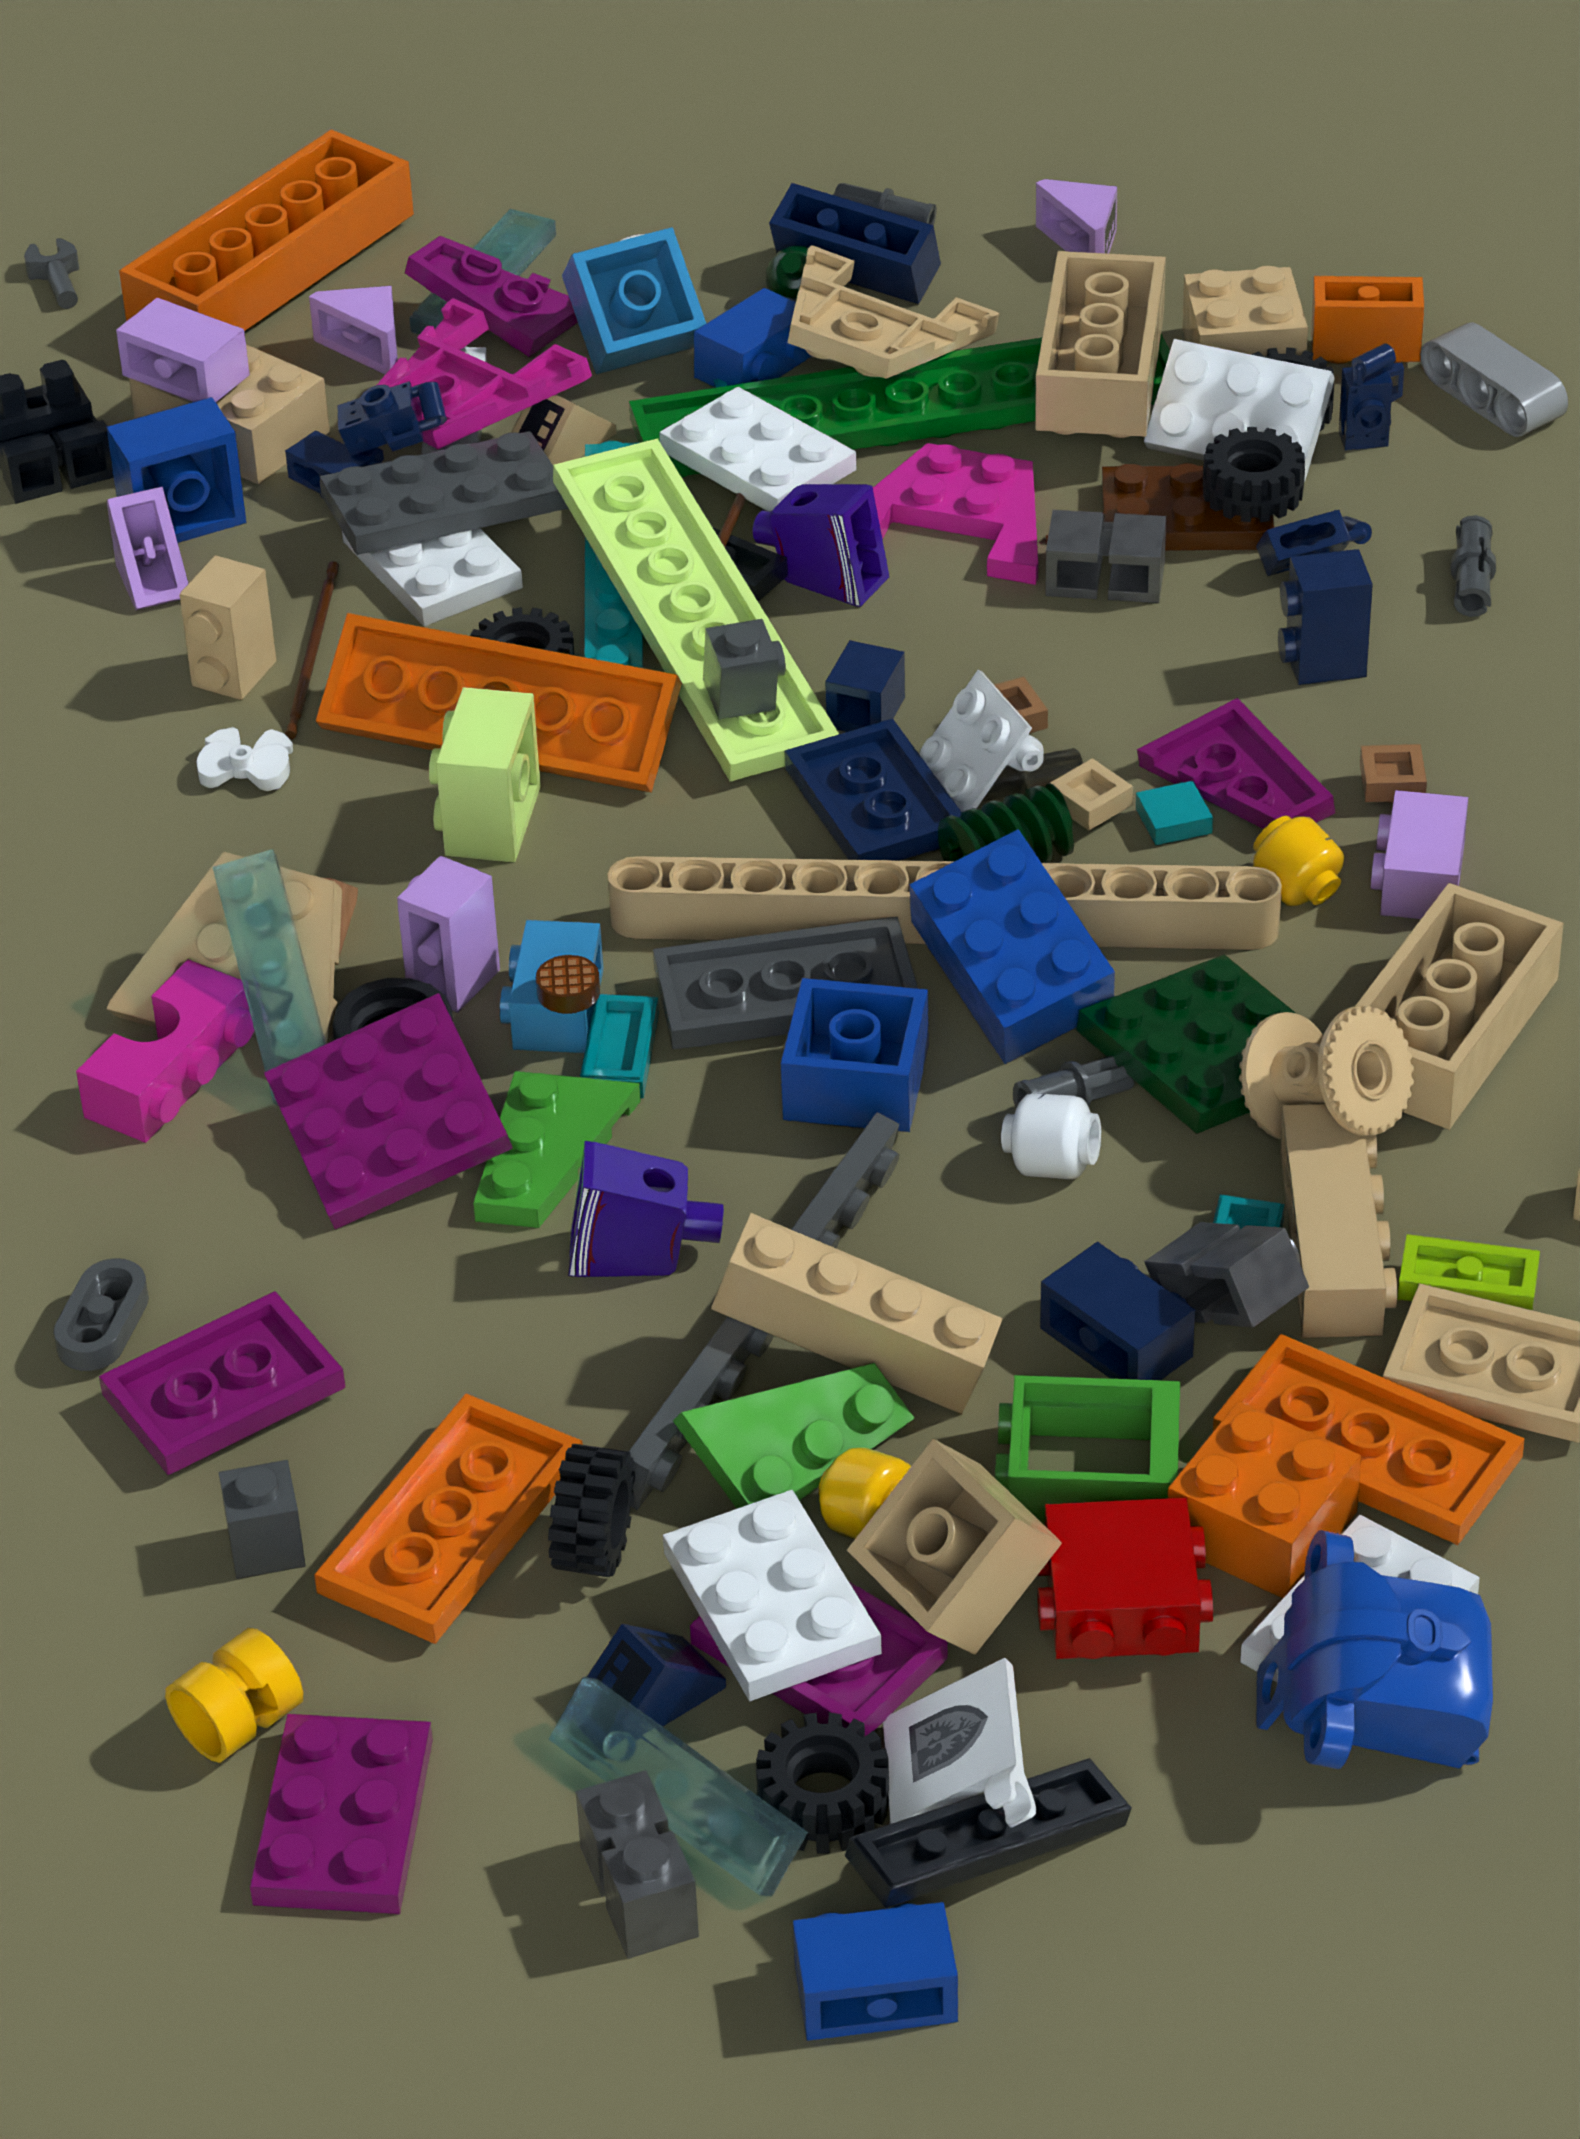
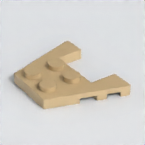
(871, 332)
(203, 936)

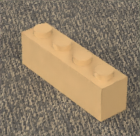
(1335, 1224)
(856, 1313)

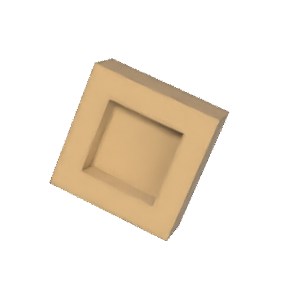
(1094, 793)

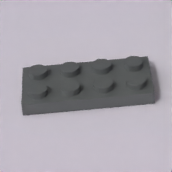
(442, 492)
(752, 982)

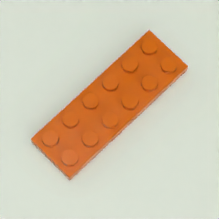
(590, 714)

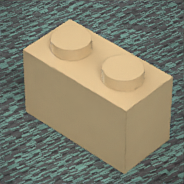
(228, 627)

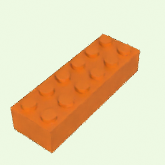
(276, 233)

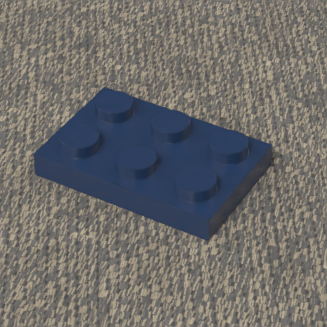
(872, 792)

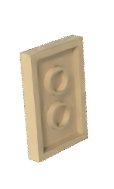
(1491, 1361)

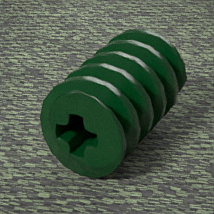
(1038, 815)

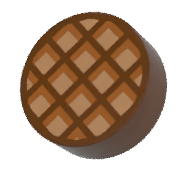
(567, 984)

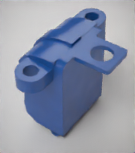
(1379, 1664)

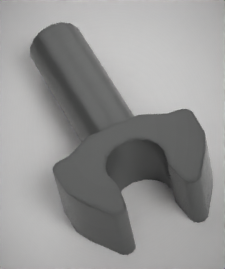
(55, 270)

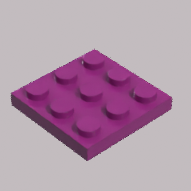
(387, 1111)

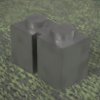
(1081, 540)
(1231, 1272)
(637, 1864)

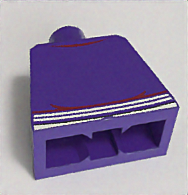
(828, 540)
(634, 1214)

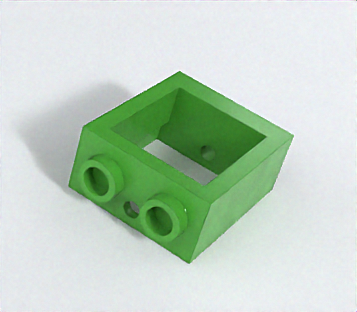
(1088, 1411)

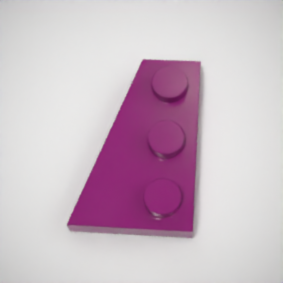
(515, 307)
(1238, 767)

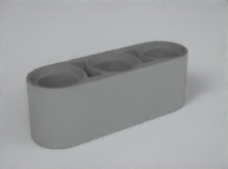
(1494, 379)

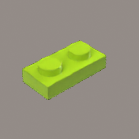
(1469, 1268)

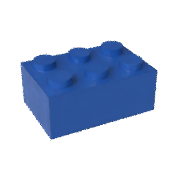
(1010, 945)

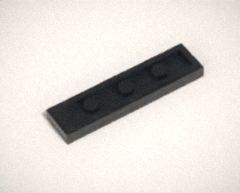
(974, 1839)

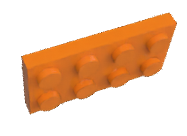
(1415, 1452)
(447, 1519)

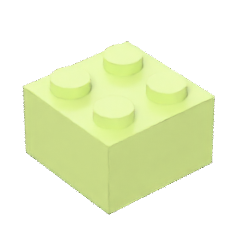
(486, 774)

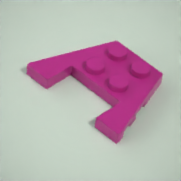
(472, 389)
(971, 497)

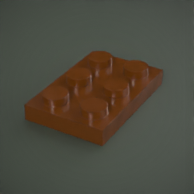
(1179, 497)

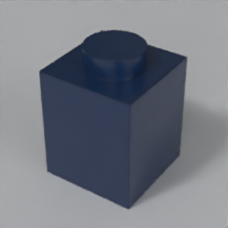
(865, 686)

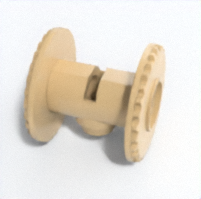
(1353, 1068)

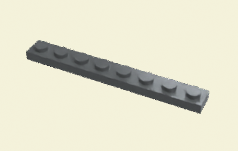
(721, 1363)

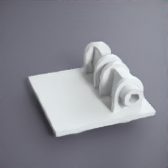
(978, 742)

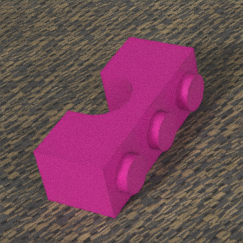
(143, 1084)

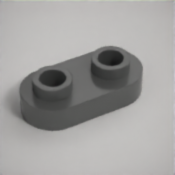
(101, 1314)

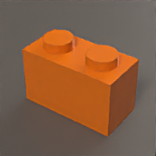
(1365, 312)

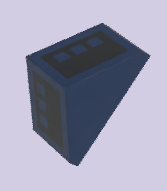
(657, 1672)

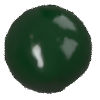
(786, 271)

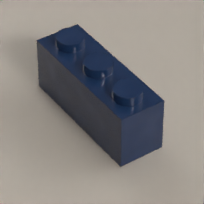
(887, 249)

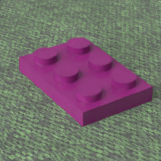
(222, 1382)
(867, 1688)
(342, 1814)

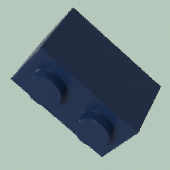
(1326, 617)
(1116, 1316)

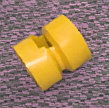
(227, 1700)

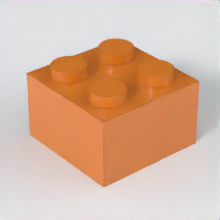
(1266, 1494)

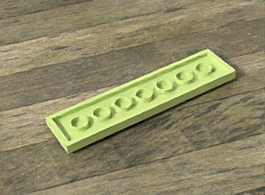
(677, 585)

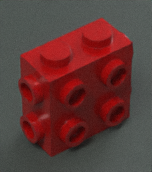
(1124, 1579)

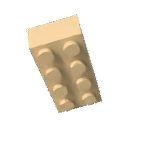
(1100, 344)
(1465, 993)

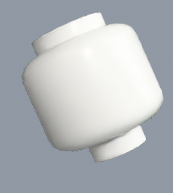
(1052, 1136)

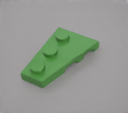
(547, 1127)
(792, 1432)

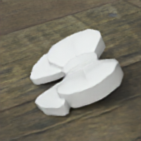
(226, 758)

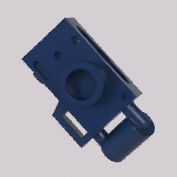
(1368, 398)
(390, 416)
(323, 455)
(1309, 536)

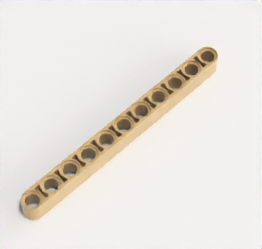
(767, 895)

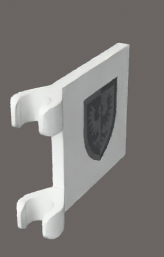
(959, 1747)

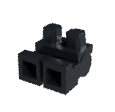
(50, 431)

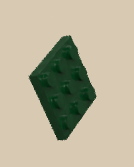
(1185, 1037)

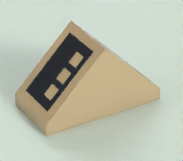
(563, 428)

